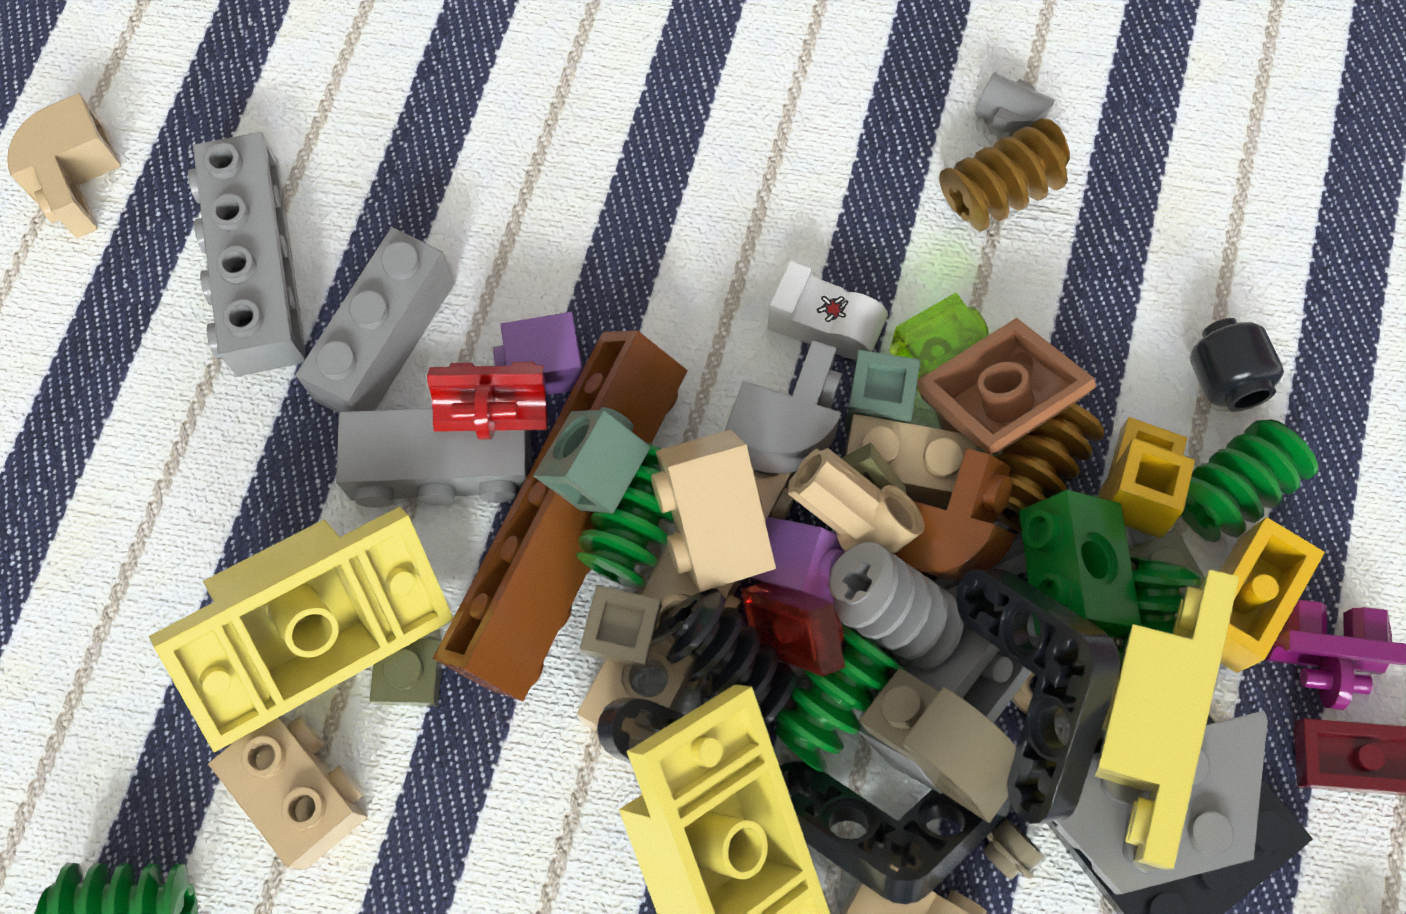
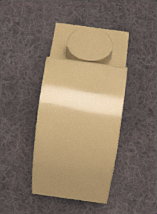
(58, 153)

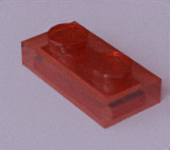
(797, 627)

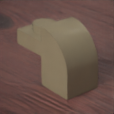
(947, 739)

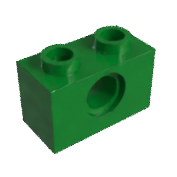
(1081, 559)

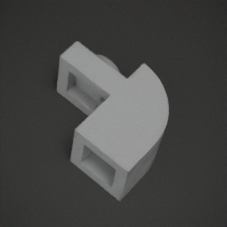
(784, 427)

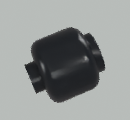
(1236, 364)

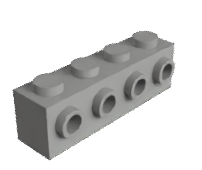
(247, 255)

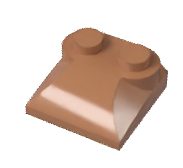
(1004, 387)

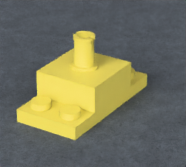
(300, 622)
(1162, 715)
(718, 817)

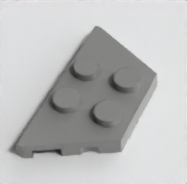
(1218, 819)

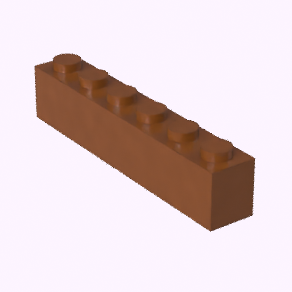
(532, 566)

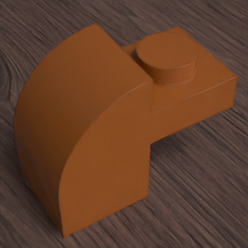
(965, 533)

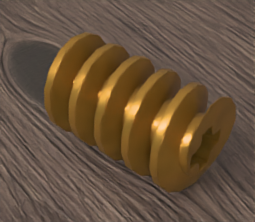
(1007, 174)
(1043, 455)

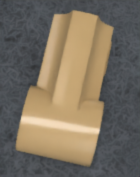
(854, 504)

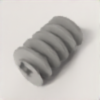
(895, 605)

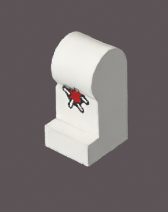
(825, 313)

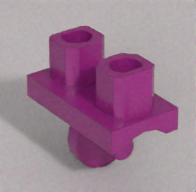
(1363, 648)

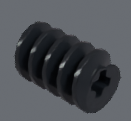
(725, 651)

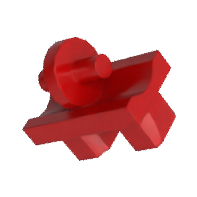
(488, 398)

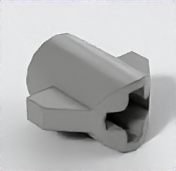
(1012, 104)

